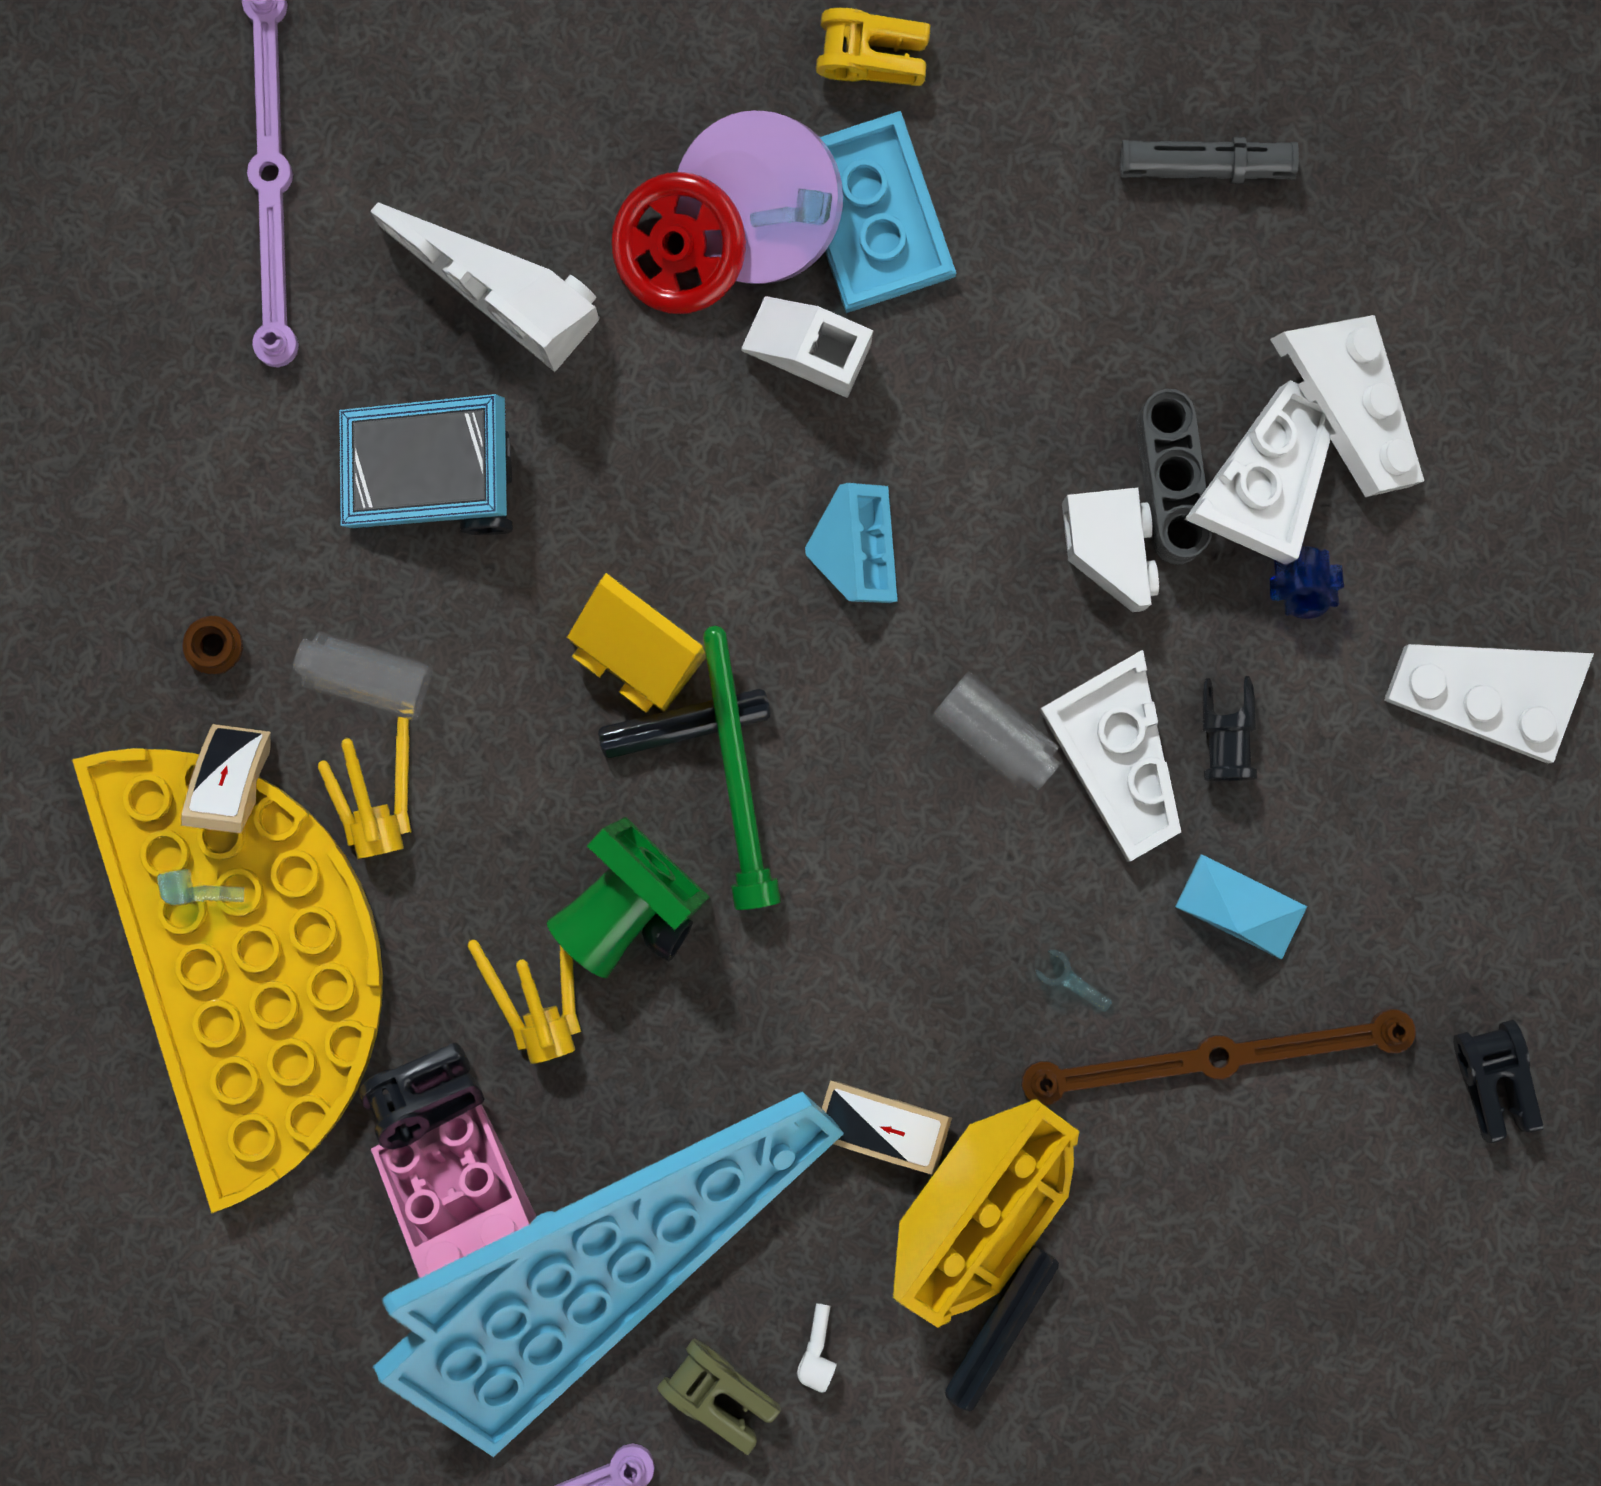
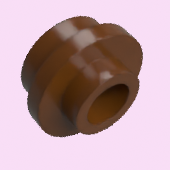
(197, 635)

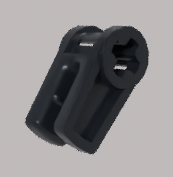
(1486, 1060)
(423, 1094)

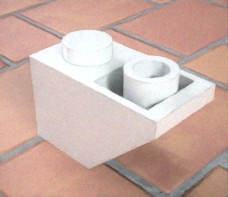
(809, 343)
(1108, 544)

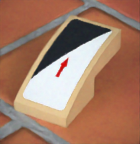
(226, 778)
(887, 1127)

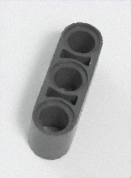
(1178, 449)

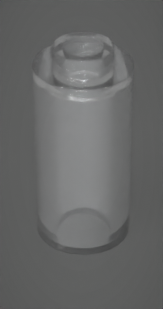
(363, 675)
(998, 733)

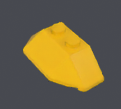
(983, 1211)

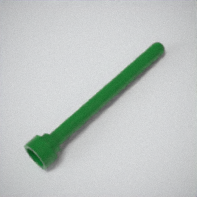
(754, 882)

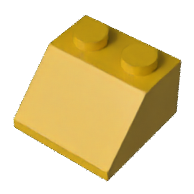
(634, 645)

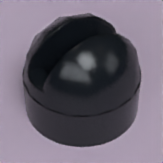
(663, 938)

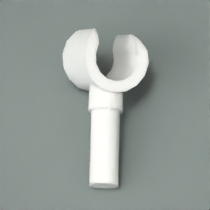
(813, 1369)

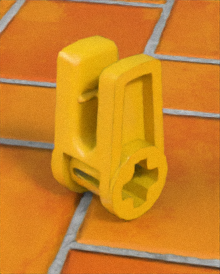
(870, 30)

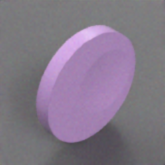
(761, 166)

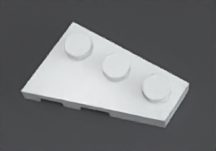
(1355, 388)
(1270, 478)
(1493, 693)
(1118, 755)

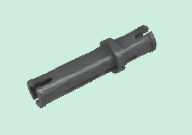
(1218, 160)

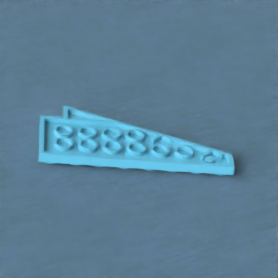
(545, 1303)

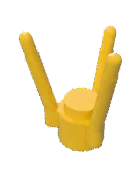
(372, 828)
(545, 1031)

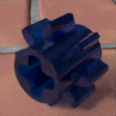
(1307, 584)

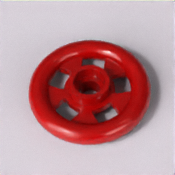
(631, 243)

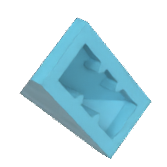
(856, 544)
(1241, 906)

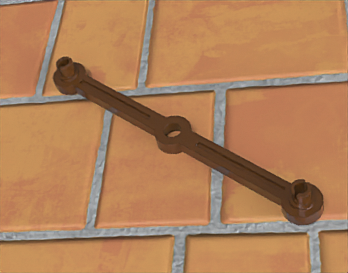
(1388, 1031)

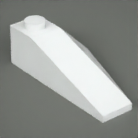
(516, 294)

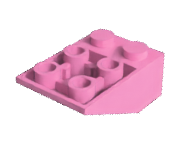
(453, 1191)

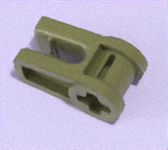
(706, 1376)

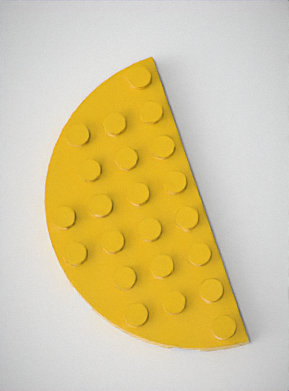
(255, 1000)

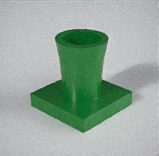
(623, 900)

